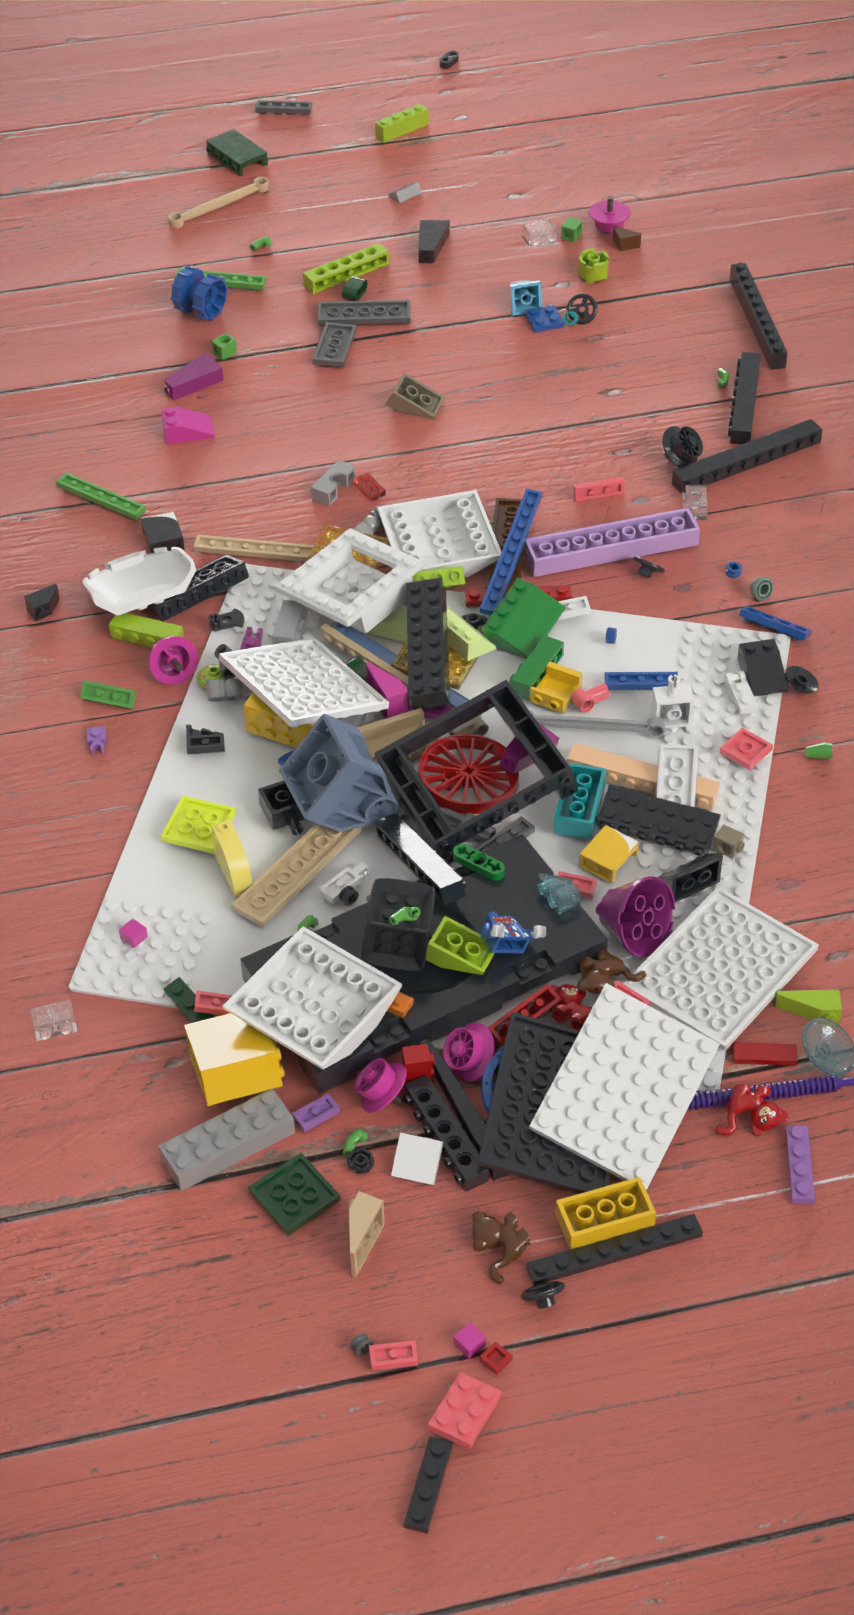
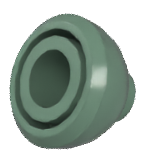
(761, 588)

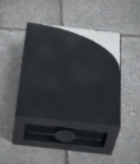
(162, 531)

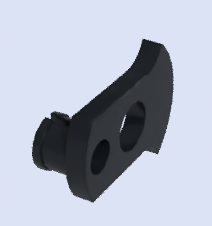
(236, 617)

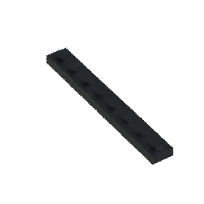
(614, 1249)

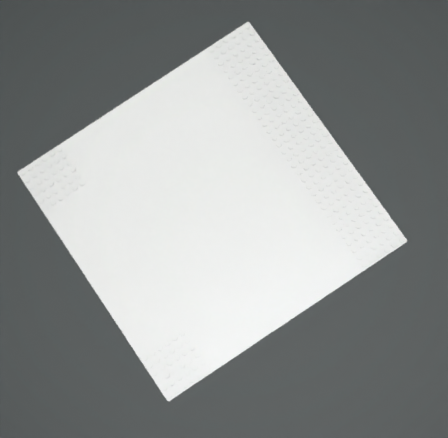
(188, 900)

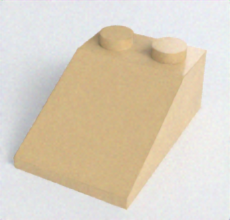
(365, 1225)

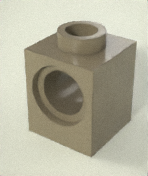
(728, 841)

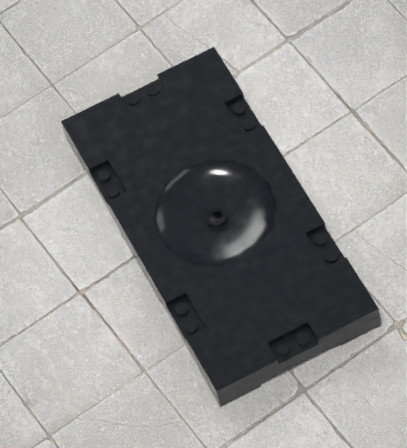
(451, 997)

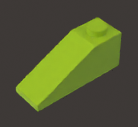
(811, 1003)

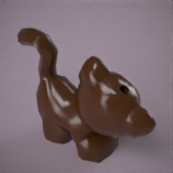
(598, 972)
(489, 1232)

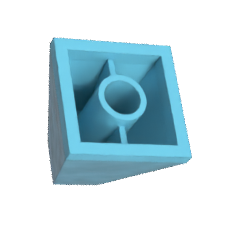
(525, 296)

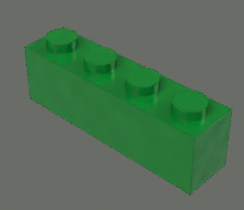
(534, 667)

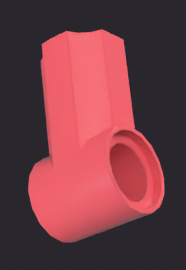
(587, 698)

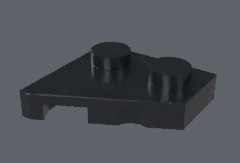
(204, 741)

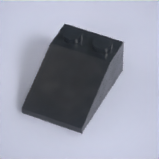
(762, 667)

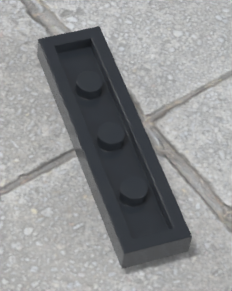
(428, 1485)

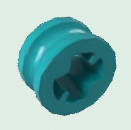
(567, 321)

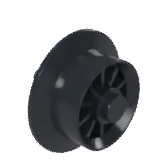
(682, 445)

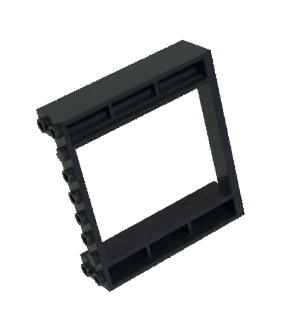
(421, 804)

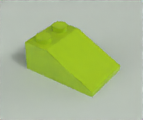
(458, 948)

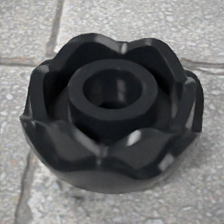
(363, 1156)

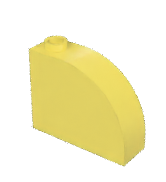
(231, 857)

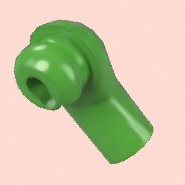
(723, 381)
(405, 914)

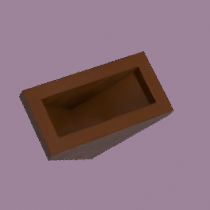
(626, 239)

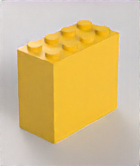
(232, 1058)

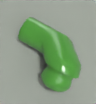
(258, 243)
(308, 921)
(350, 1141)

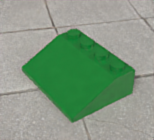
(522, 618)

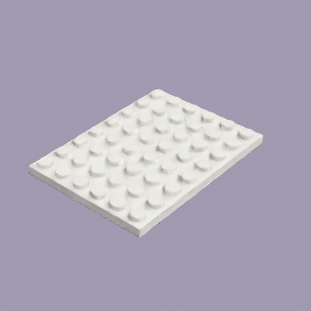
(303, 681)
(722, 967)
(624, 1086)

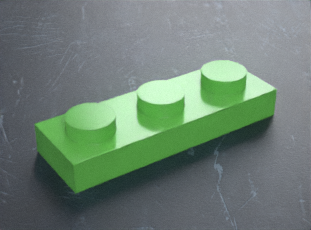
(108, 694)

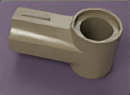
(474, 726)

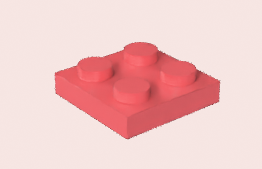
(746, 749)

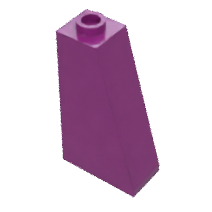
(193, 377)
(516, 758)

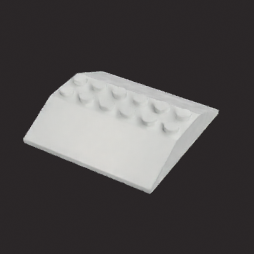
(443, 532)
(315, 999)

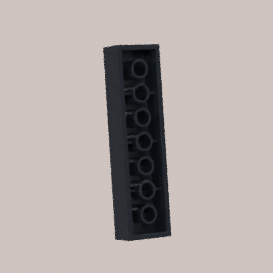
(427, 644)

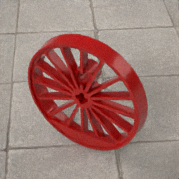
(459, 773)

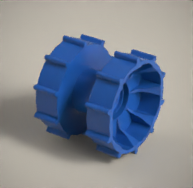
(199, 293)

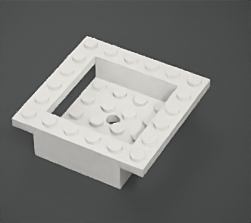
(349, 589)

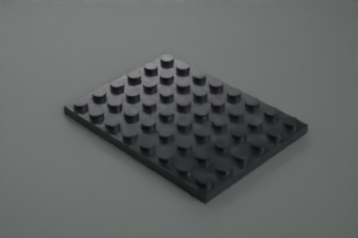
(526, 1071)

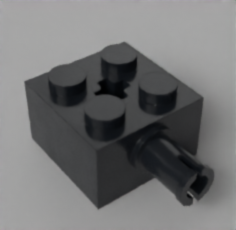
(280, 807)

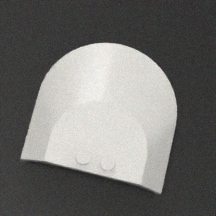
(140, 580)

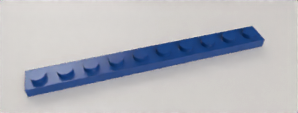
(511, 551)

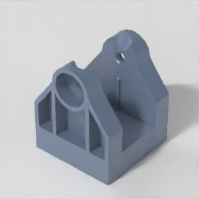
(337, 778)

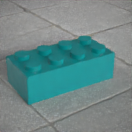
(577, 813)

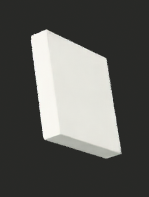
(417, 1158)

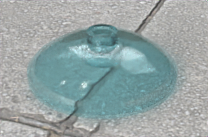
(828, 1047)

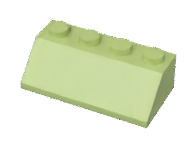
(465, 638)

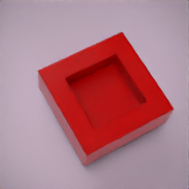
(496, 1358)

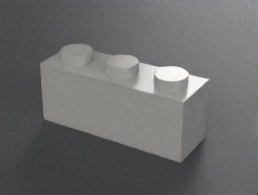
(289, 622)

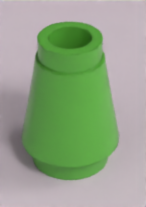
(819, 751)

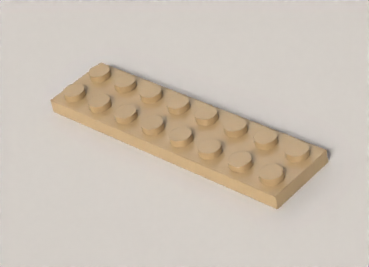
(291, 873)

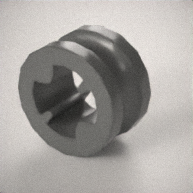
(361, 1344)

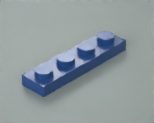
(770, 621)
(636, 680)

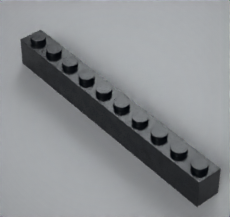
(758, 316)
(748, 455)

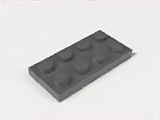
(334, 344)

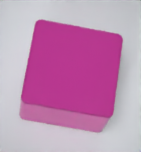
(133, 933)
(469, 1340)

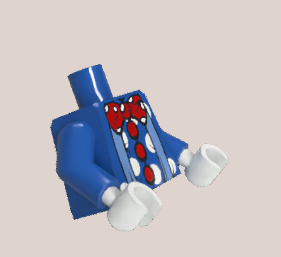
(506, 935)

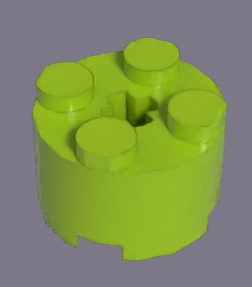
(593, 265)

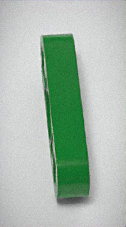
(471, 855)

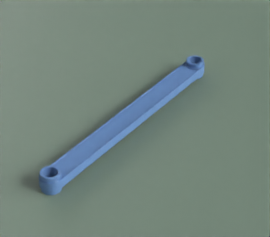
(386, 655)

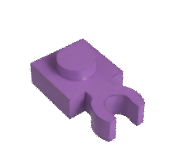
(96, 738)

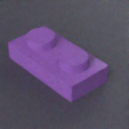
(316, 1112)

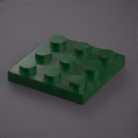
(294, 1194)

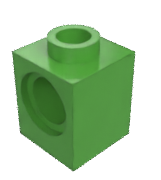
(571, 229)
(224, 346)

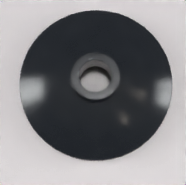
(801, 679)

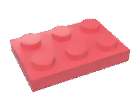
(464, 1410)

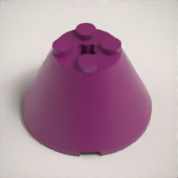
(638, 914)

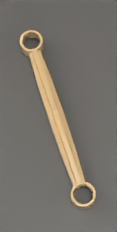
(177, 219)

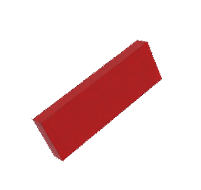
(765, 1053)

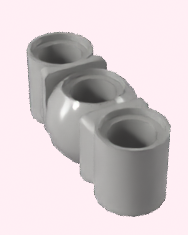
(371, 523)
(230, 689)

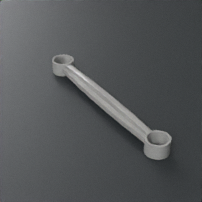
(604, 724)

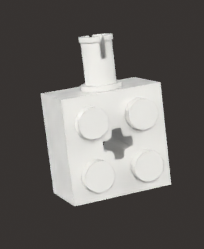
(673, 703)

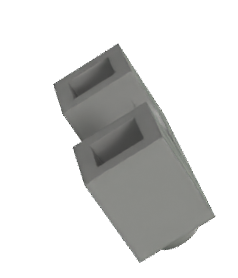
(326, 490)

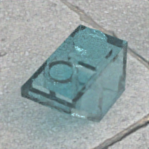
(559, 891)

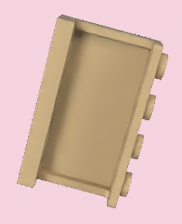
(386, 731)

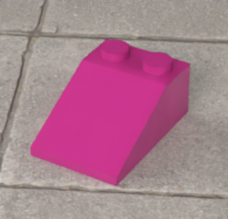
(185, 425)
(390, 688)

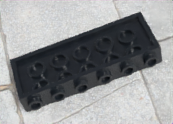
(204, 584)
(658, 820)

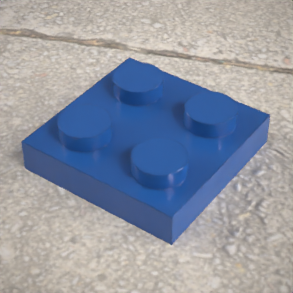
(544, 318)

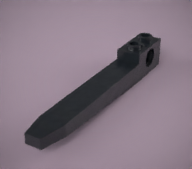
(460, 1104)

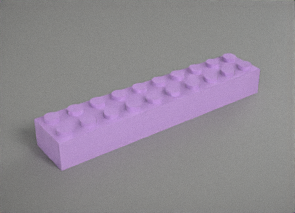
(611, 542)

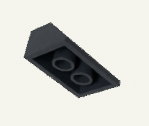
(694, 875)

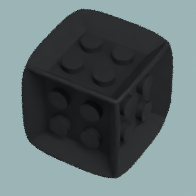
(407, 942)

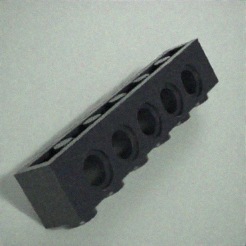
(428, 1103)

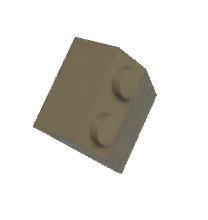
(414, 398)

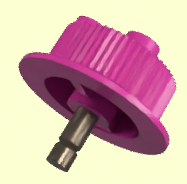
(173, 660)

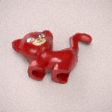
(570, 1006)
(763, 1114)

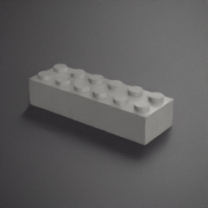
(226, 1139)

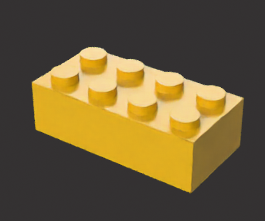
(266, 723)
(605, 1213)

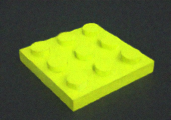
(192, 823)

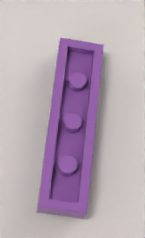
(799, 1165)

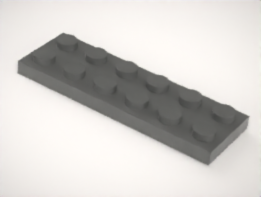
(364, 312)

